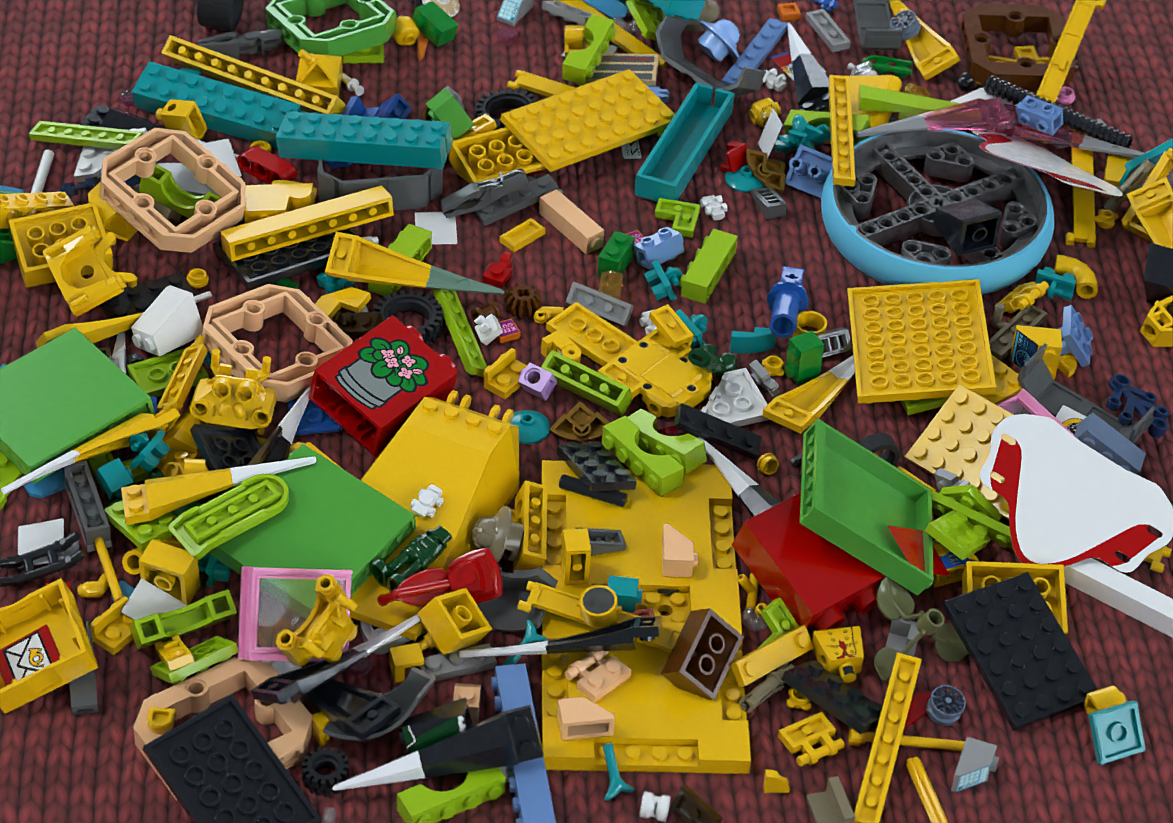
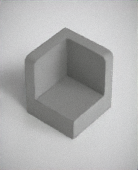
(901, 634)

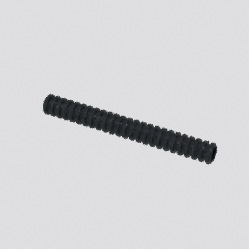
(1070, 118)

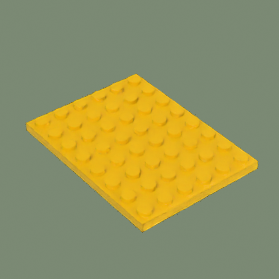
(919, 341)

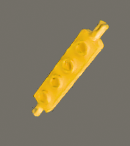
(183, 376)

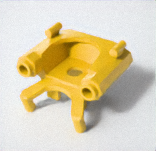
(74, 253)
(233, 399)
(325, 628)

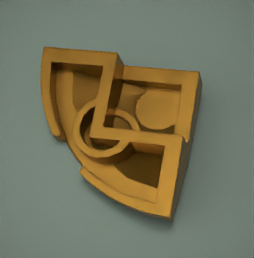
(766, 170)
(579, 424)

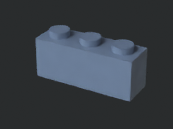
(1110, 443)

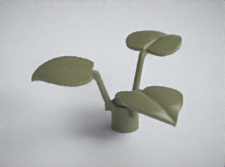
(897, 602)

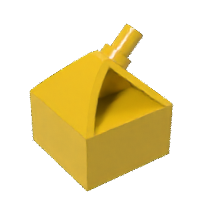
(320, 71)
(110, 217)
(170, 569)
(452, 622)

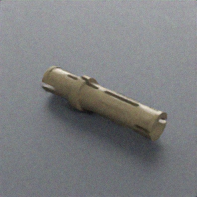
(1146, 167)
(765, 689)

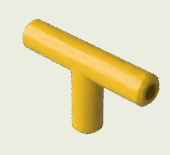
(751, 587)

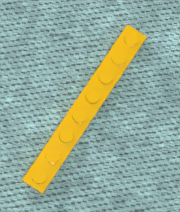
(841, 131)
(887, 739)

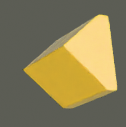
(319, 722)

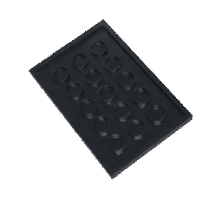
(281, 262)
(1020, 650)
(227, 770)

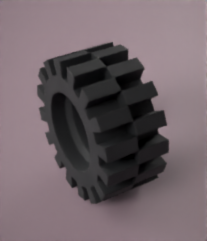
(320, 760)

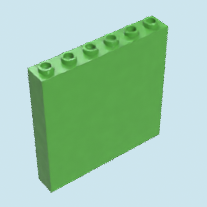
(62, 400)
(856, 496)
(327, 524)

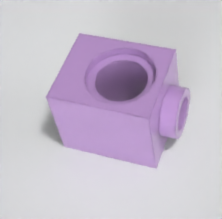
(543, 387)

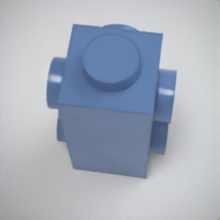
(1039, 115)
(661, 246)

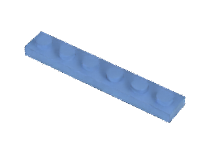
(757, 49)

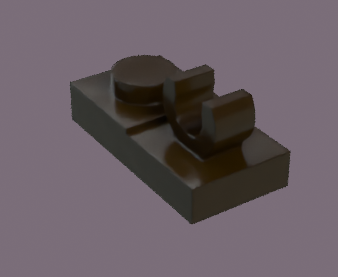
(358, 323)
(693, 808)

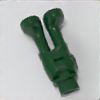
(707, 359)
(418, 554)

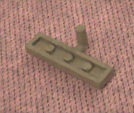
(1002, 341)

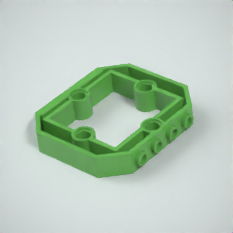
(350, 36)

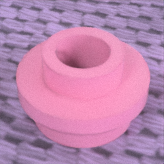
(1066, 96)

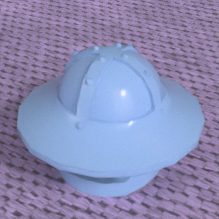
(719, 39)

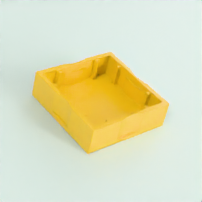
(57, 608)

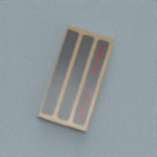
(642, 65)

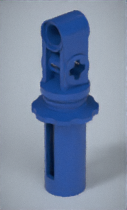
(787, 301)

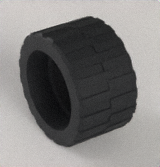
(220, 14)

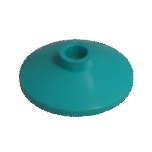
(743, 180)
(532, 426)

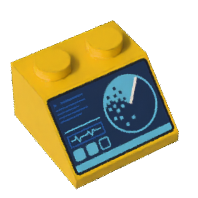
(1028, 341)

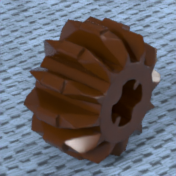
(522, 300)

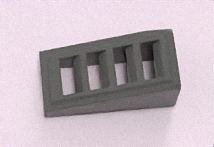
(769, 202)
(840, 339)
(605, 546)

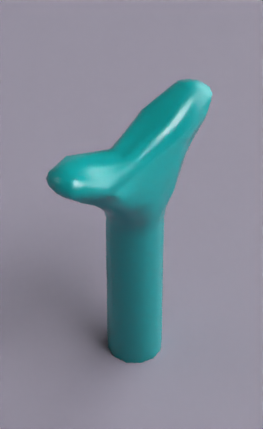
(530, 637)
(616, 783)

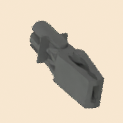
(249, 43)
(480, 194)
(84, 689)

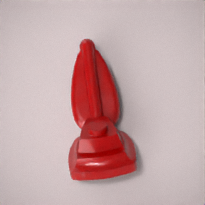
(474, 570)

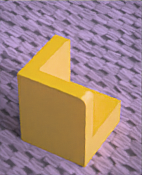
(404, 657)

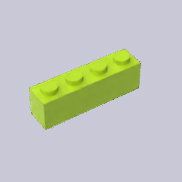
(412, 242)
(708, 266)
(588, 383)

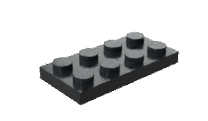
(140, 297)
(596, 466)
(834, 695)

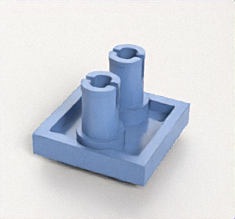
(809, 171)
(1076, 336)

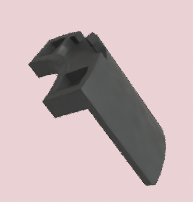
(503, 611)
(406, 695)

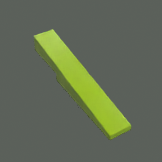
(892, 101)

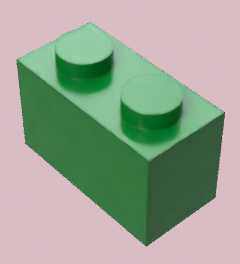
(435, 23)
(616, 253)
(804, 357)

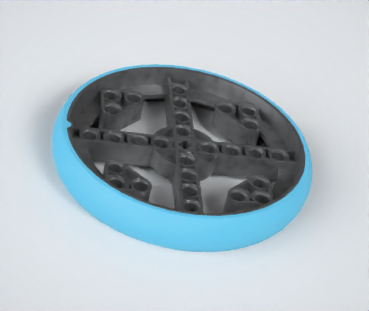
(950, 156)

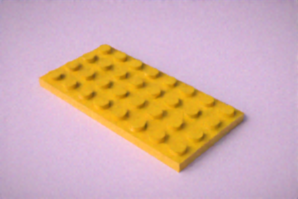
(588, 120)

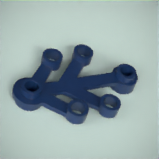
(89, 183)
(1121, 385)

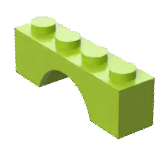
(581, 64)
(816, 118)
(167, 192)
(684, 449)
(658, 471)
(184, 620)
(431, 806)

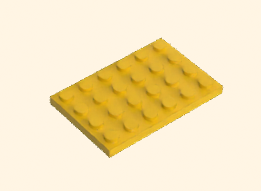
(961, 441)

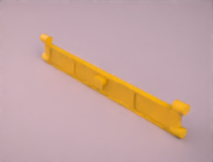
(622, 38)
(1067, 48)
(541, 86)
(1082, 201)
(565, 605)

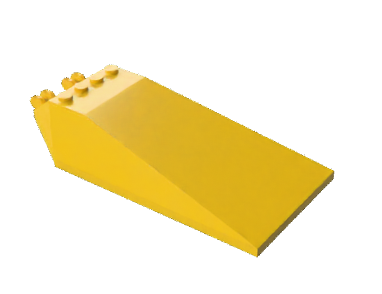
(464, 456)

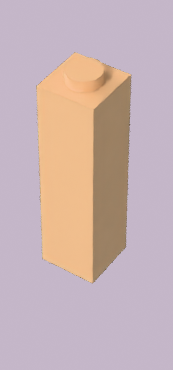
(571, 221)

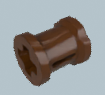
(490, 308)

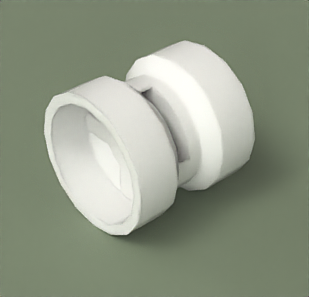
(655, 806)

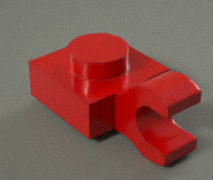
(499, 273)

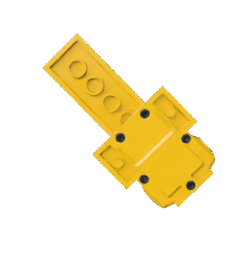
(645, 366)

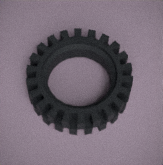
(502, 100)
(414, 303)

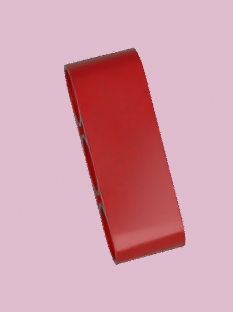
(265, 165)

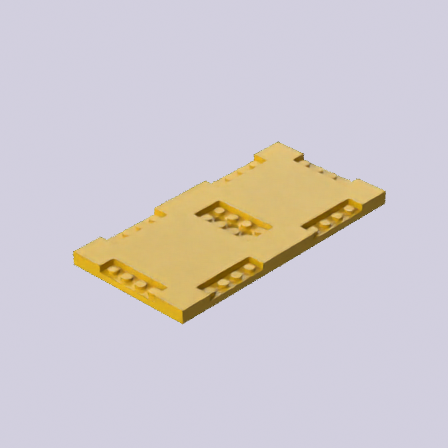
(654, 720)

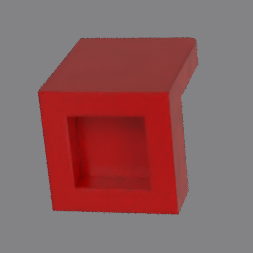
(735, 157)

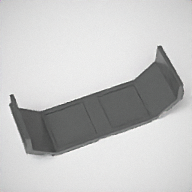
(874, 26)
(671, 50)
(406, 191)
(1052, 395)

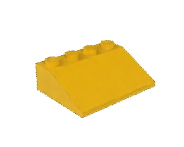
(492, 152)
(42, 230)
(1047, 578)

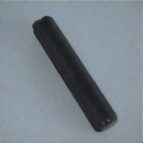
(576, 485)

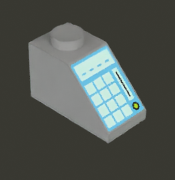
(513, 10)
(974, 764)

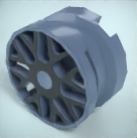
(907, 23)
(944, 706)

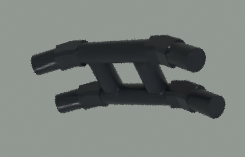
(51, 552)

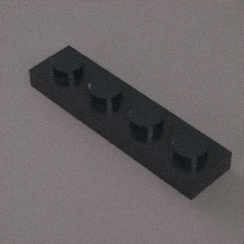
(717, 431)

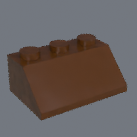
(702, 654)

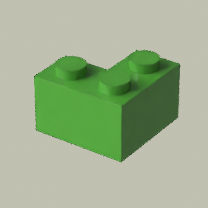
(446, 109)

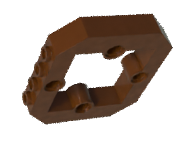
(1012, 21)

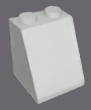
(168, 322)

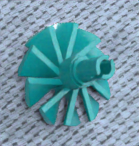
(802, 134)

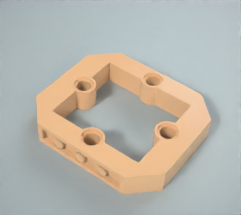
(138, 209)
(249, 312)
(220, 681)

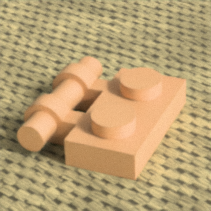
(602, 679)

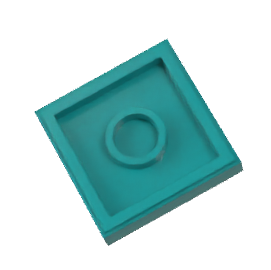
(1117, 732)

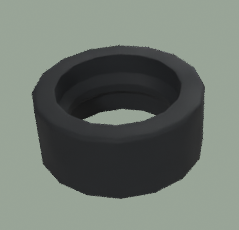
(882, 441)

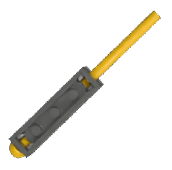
(91, 518)

